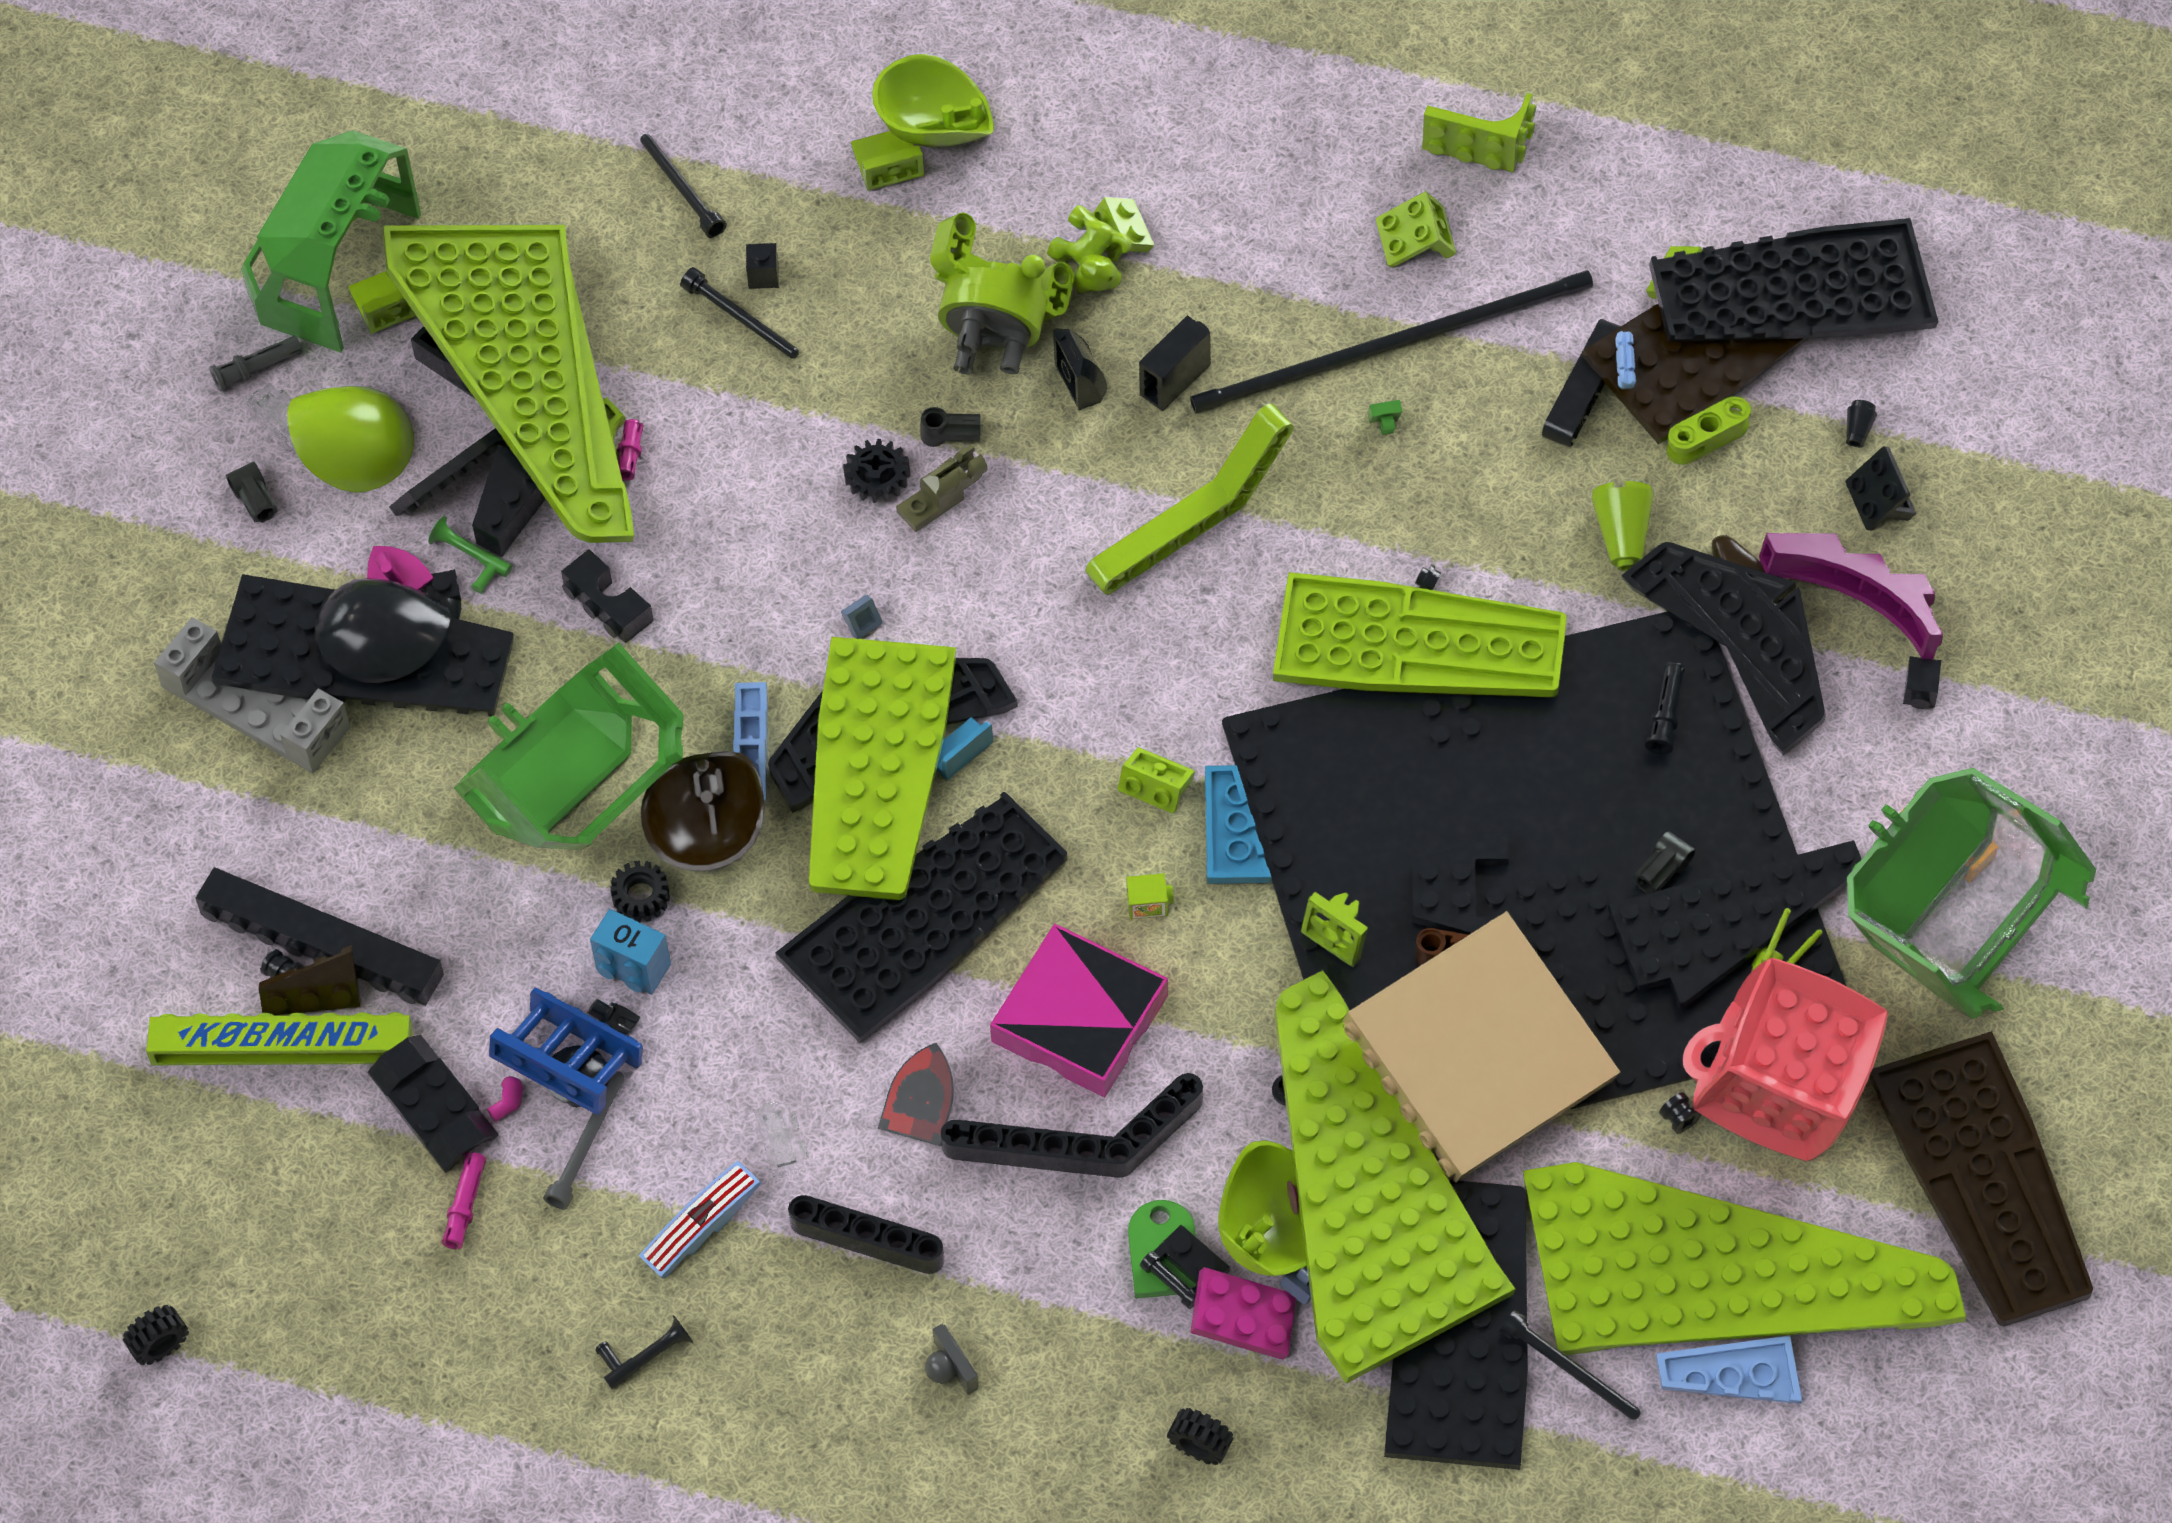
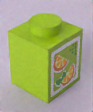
(1148, 896)

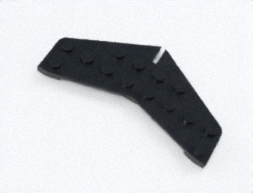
(1740, 612)
(975, 693)

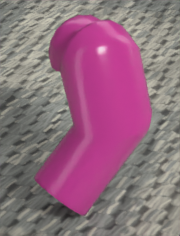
(510, 1100)

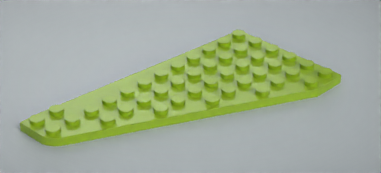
(517, 338)
(1378, 1217)
(1675, 1266)

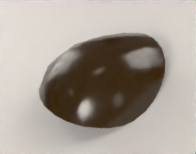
(704, 811)

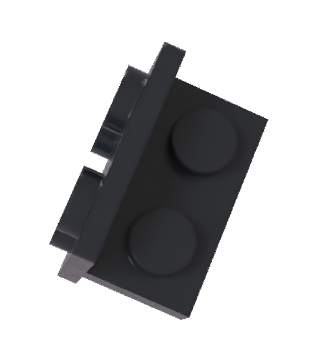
(1880, 490)

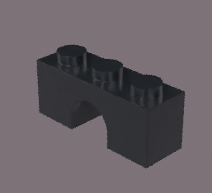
(621, 614)

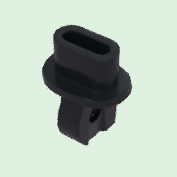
(614, 1015)

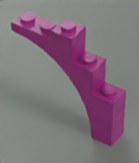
(1824, 561)

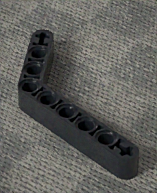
(1074, 1143)

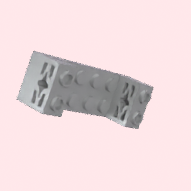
(285, 724)

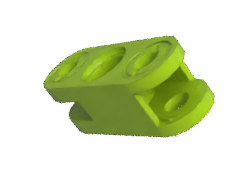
(1690, 442)

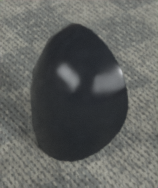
(379, 629)

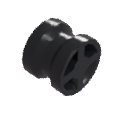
(1679, 1113)

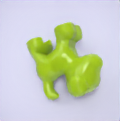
(1094, 270)

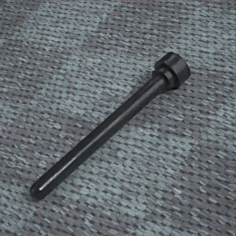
(710, 221)
(695, 282)
(1518, 1328)

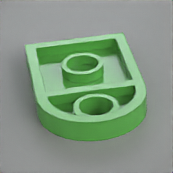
(1146, 1237)

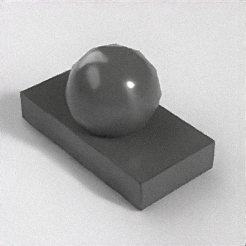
(950, 1362)

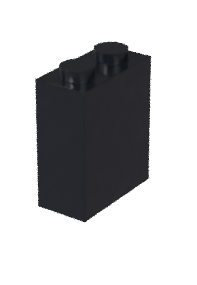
(1175, 363)

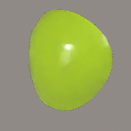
(931, 102)
(351, 436)
(1257, 1212)

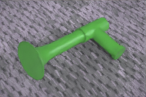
(493, 564)

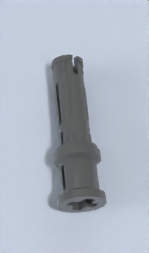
(242, 367)

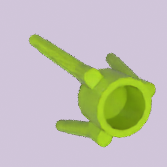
(1770, 952)

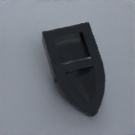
(446, 591)

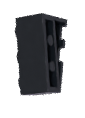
(506, 503)

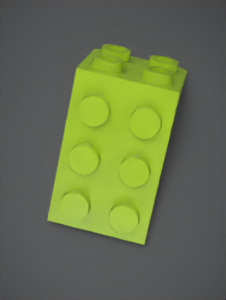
(1479, 140)

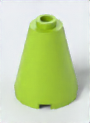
(1623, 520)

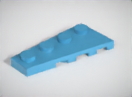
(1231, 833)

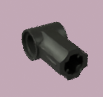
(948, 427)
(250, 487)
(1668, 857)

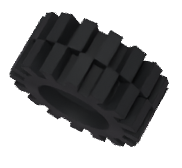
(636, 875)
(155, 1335)
(1200, 1436)

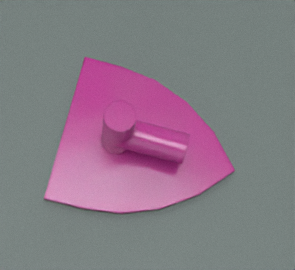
(398, 566)

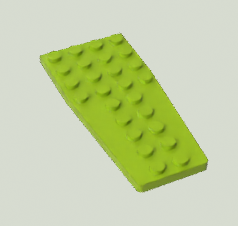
(1414, 640)
(876, 762)

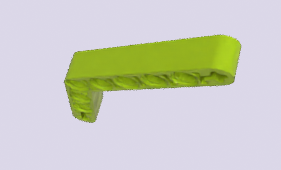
(1199, 510)

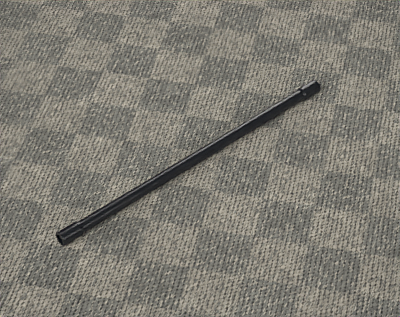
(1216, 397)

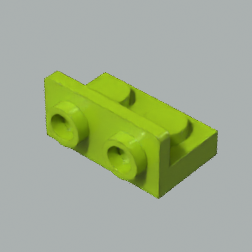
(1154, 779)

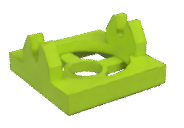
(1328, 933)

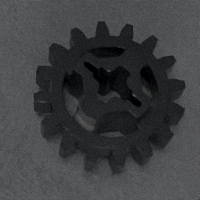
(876, 470)

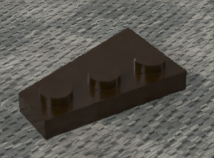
(318, 987)

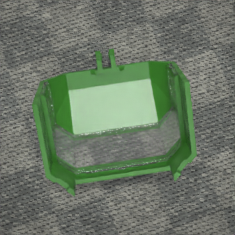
(1962, 882)

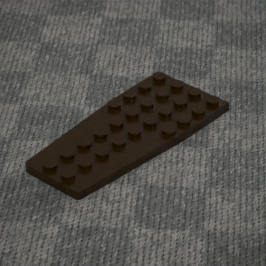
(1681, 376)
(1985, 1175)

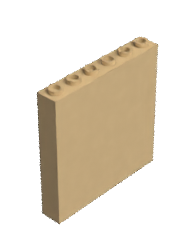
(1480, 1047)

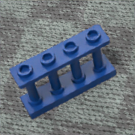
(560, 1076)

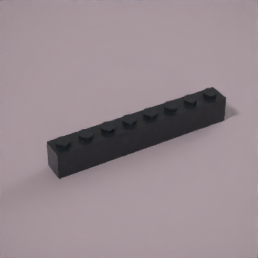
(318, 934)

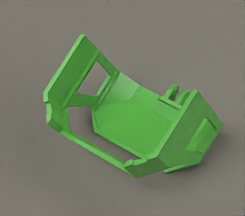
(312, 220)
(568, 751)

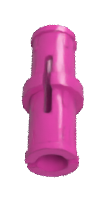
(629, 448)

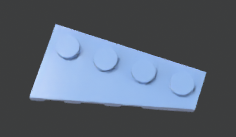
(1741, 1370)

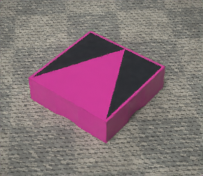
(1079, 1009)

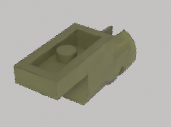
(942, 488)

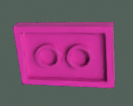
(1243, 1313)

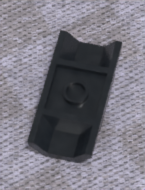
(431, 1101)

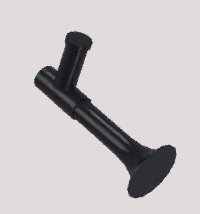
(622, 1371)

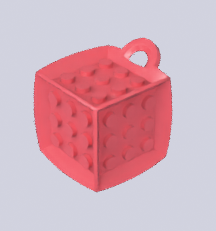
(1787, 1059)

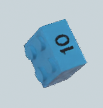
(630, 952)

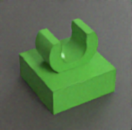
(1385, 415)

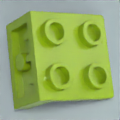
(887, 160)
(1414, 229)
(380, 302)

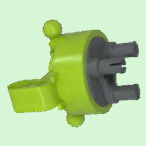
(994, 300)

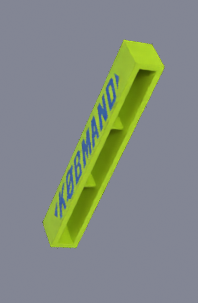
(274, 1039)

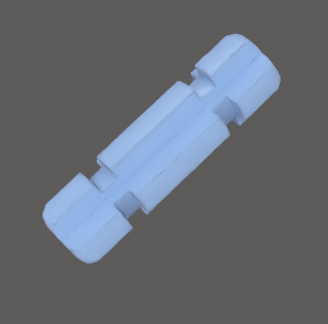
(1625, 360)

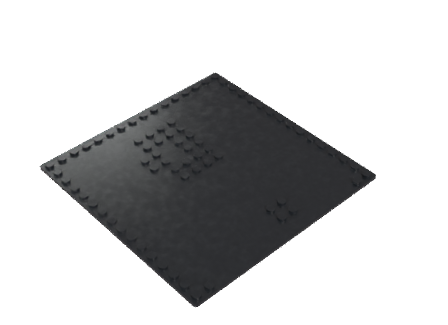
(1374, 779)

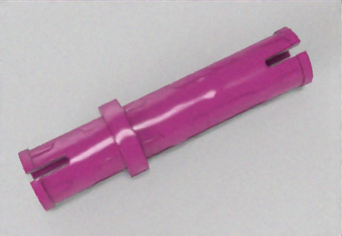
(460, 1212)

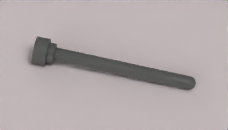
(559, 1193)

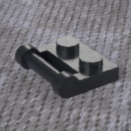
(1188, 1256)

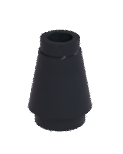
(1860, 420)

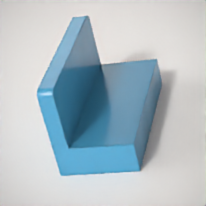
(963, 746)

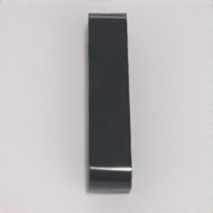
(1577, 395)
(857, 1222)

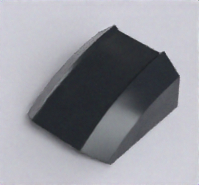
(1078, 368)

